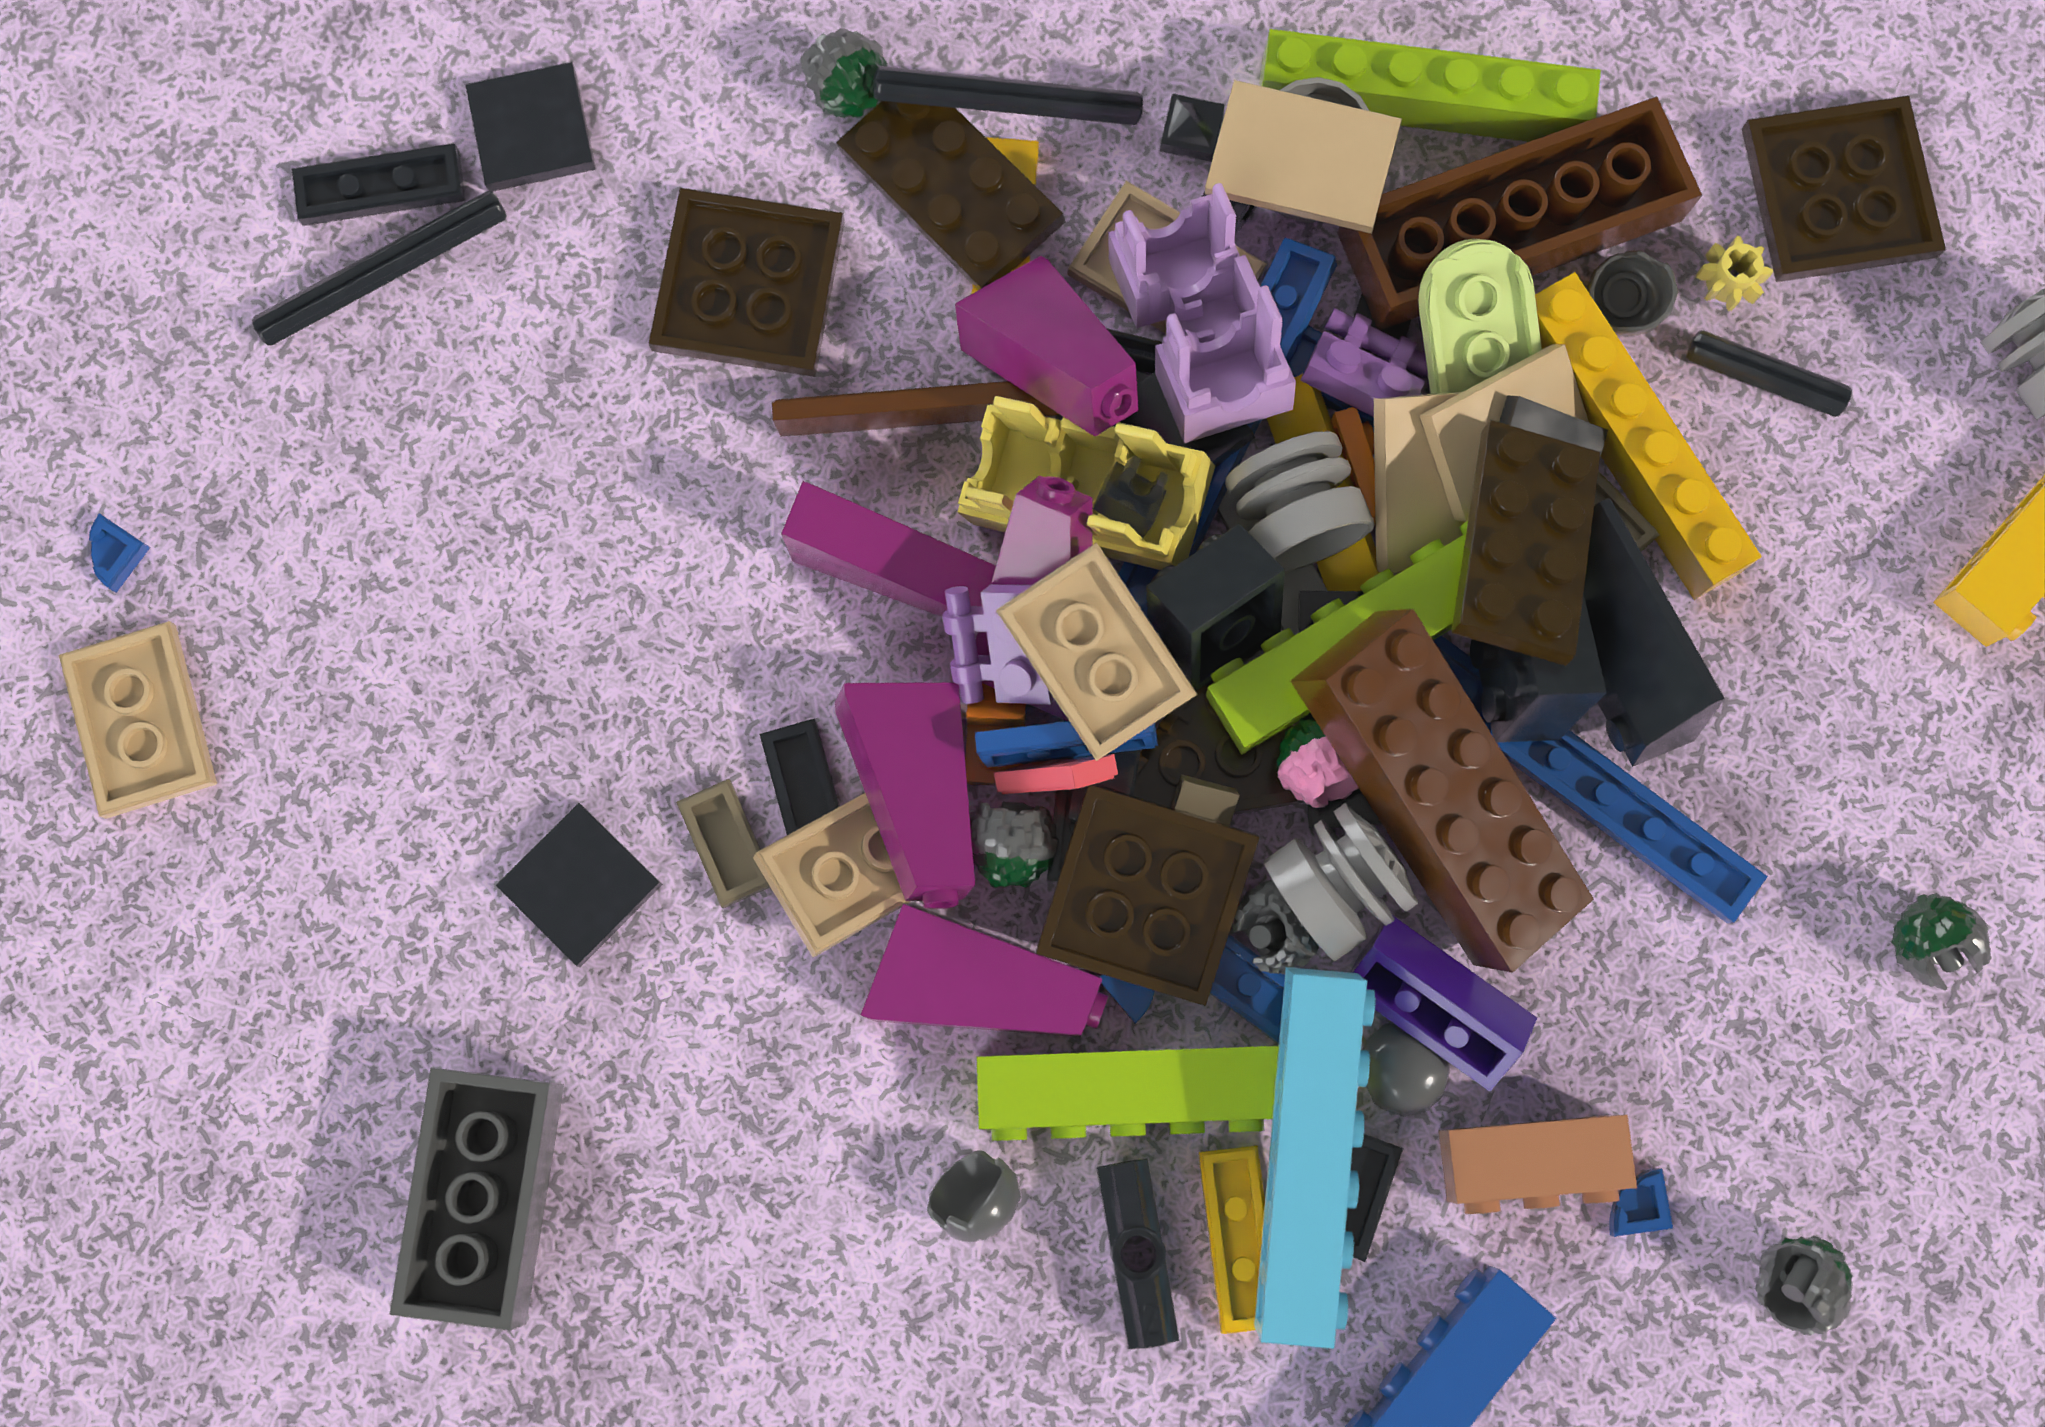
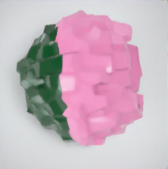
(1312, 766)

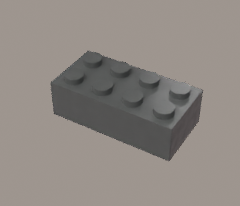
(477, 1199)

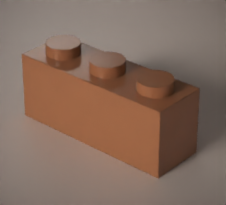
(1537, 1162)

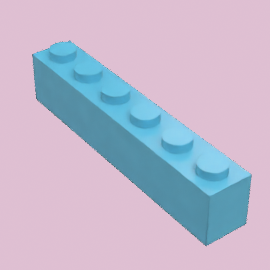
(1311, 1157)

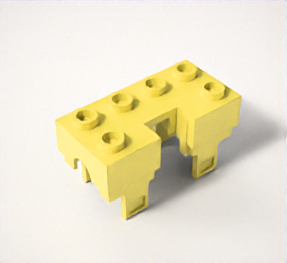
(1026, 444)

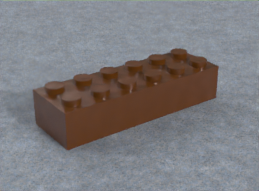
(1538, 199)
(1443, 789)

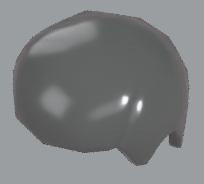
(1633, 292)
(1404, 1072)
(975, 1197)

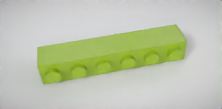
(1440, 86)
(1259, 696)
(1126, 1091)

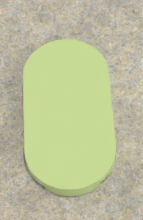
(1476, 314)

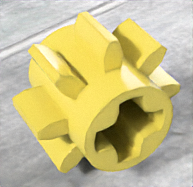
(1724, 286)

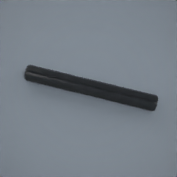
(1007, 95)
(379, 268)

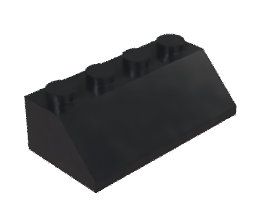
(1650, 667)

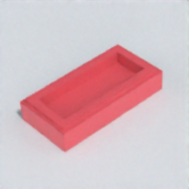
(1056, 774)

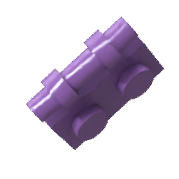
(1358, 376)
(1006, 665)

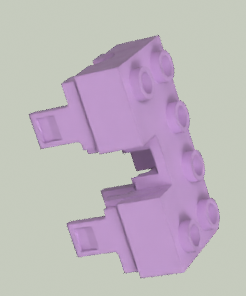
(1222, 329)

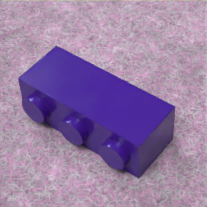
(1444, 1003)

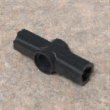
(1143, 1292)

